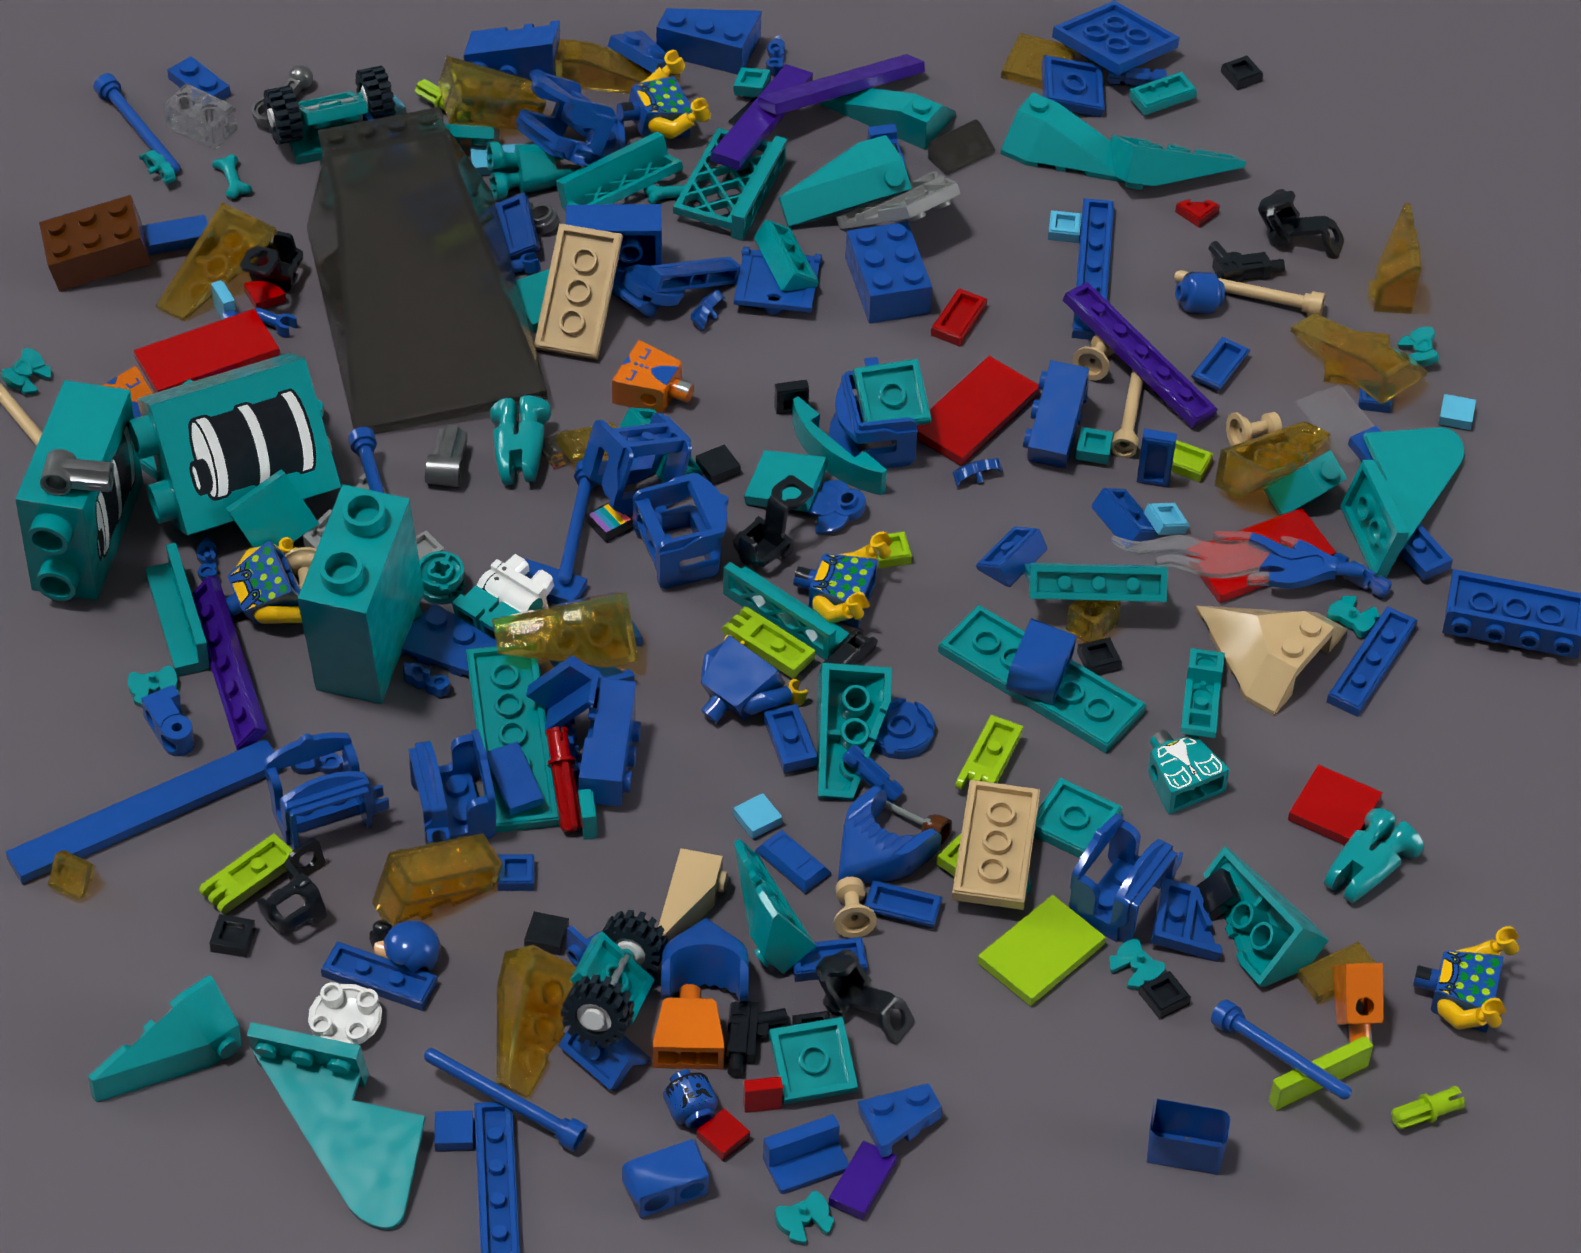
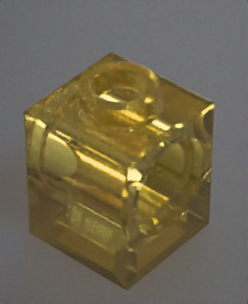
(1092, 618)

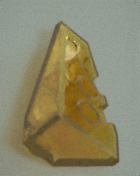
(598, 67)
(1267, 459)

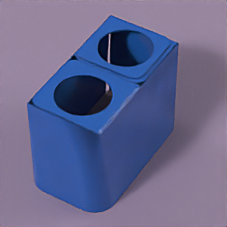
(1041, 662)
(1174, 1122)

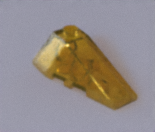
(214, 258)
(1398, 268)
(1365, 361)
(589, 628)
(529, 1015)

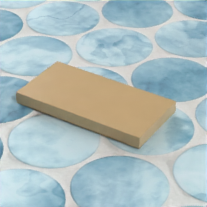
(578, 291)
(996, 844)

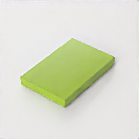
(1041, 950)

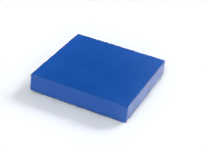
(1073, 85)

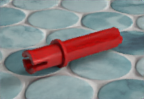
(563, 778)

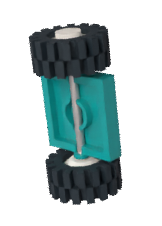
(286, 114)
(613, 978)

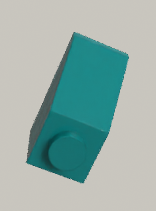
(1305, 483)

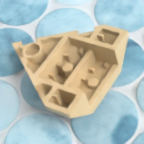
(1268, 648)

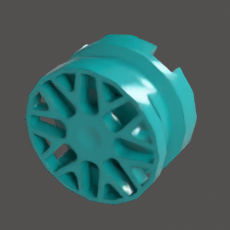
(442, 575)

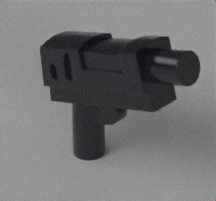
(1241, 267)
(744, 1027)

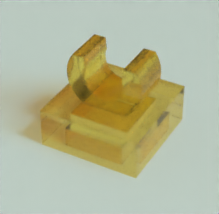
(71, 874)

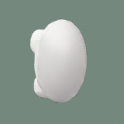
(345, 1013)

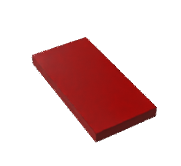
(207, 351)
(976, 410)
(1292, 524)

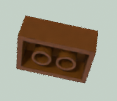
(94, 243)

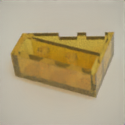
(485, 95)
(434, 874)

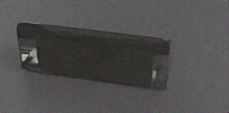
(960, 147)

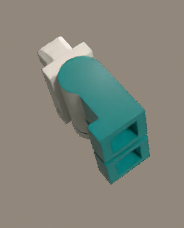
(503, 592)

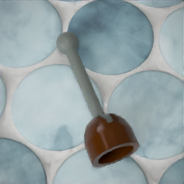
(937, 822)

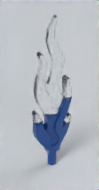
(1269, 563)

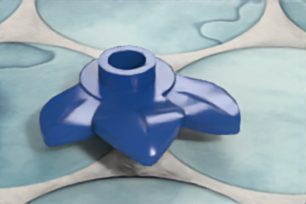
(836, 506)

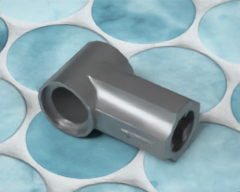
(446, 462)
(66, 472)

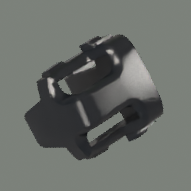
(1287, 224)
(275, 262)
(770, 532)
(313, 910)
(847, 988)

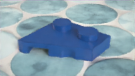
(899, 1115)

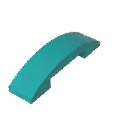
(859, 471)
(1202, 693)

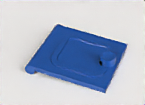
(758, 284)

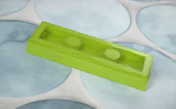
(1338, 1063)

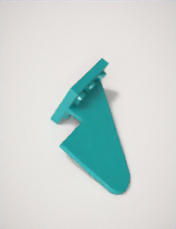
(1398, 489)
(361, 1145)

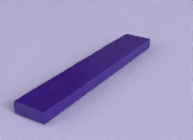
(841, 84)
(756, 122)
(1140, 354)
(228, 664)

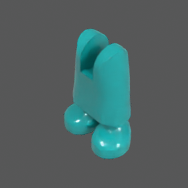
(535, 166)
(522, 448)
(1369, 865)

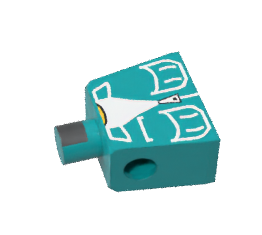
(1184, 771)

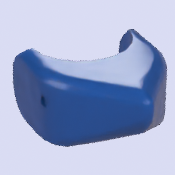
(876, 853)
(706, 957)

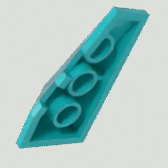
(914, 116)
(1057, 137)
(1147, 163)
(856, 178)
(848, 713)
(770, 918)
(1266, 928)
(185, 1040)

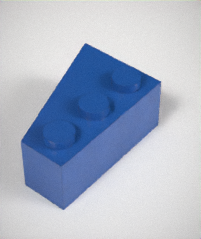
(711, 36)
(515, 50)
(1057, 413)
(609, 742)

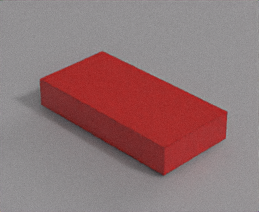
(959, 317)

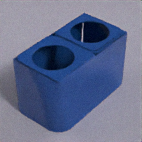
(666, 1178)

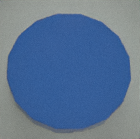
(635, 283)
(905, 730)

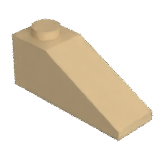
(692, 890)

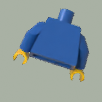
(743, 682)

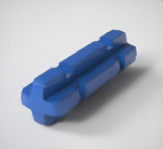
(1136, 76)
(1379, 585)
(872, 772)

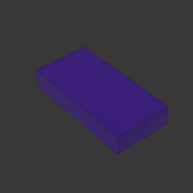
(862, 1181)

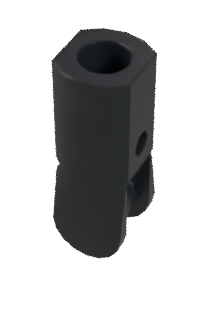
(848, 653)

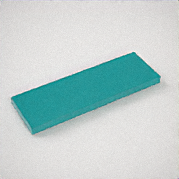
(1085, 701)
(508, 716)

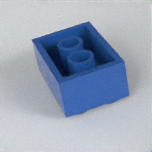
(636, 222)
(888, 272)

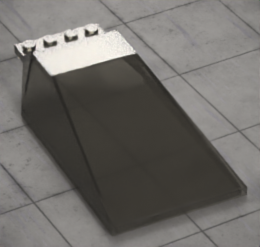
(416, 276)

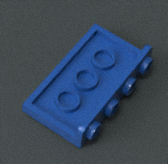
(1514, 613)

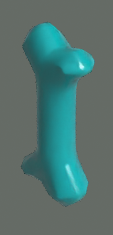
(227, 166)
(658, 193)

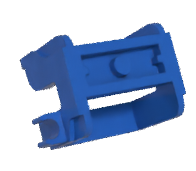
(573, 109)
(848, 429)
(634, 456)
(706, 522)
(449, 791)
(325, 797)
(1116, 899)

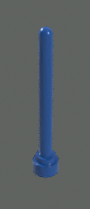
(110, 89)
(363, 444)
(576, 524)
(1230, 1018)
(567, 1131)

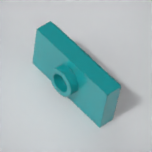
(1162, 93)

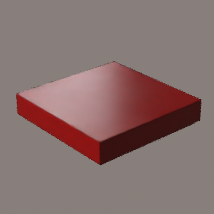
(1334, 805)

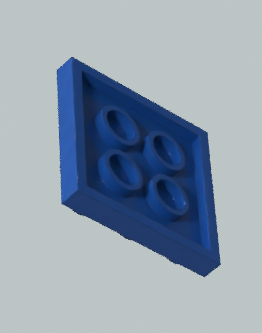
(1115, 37)

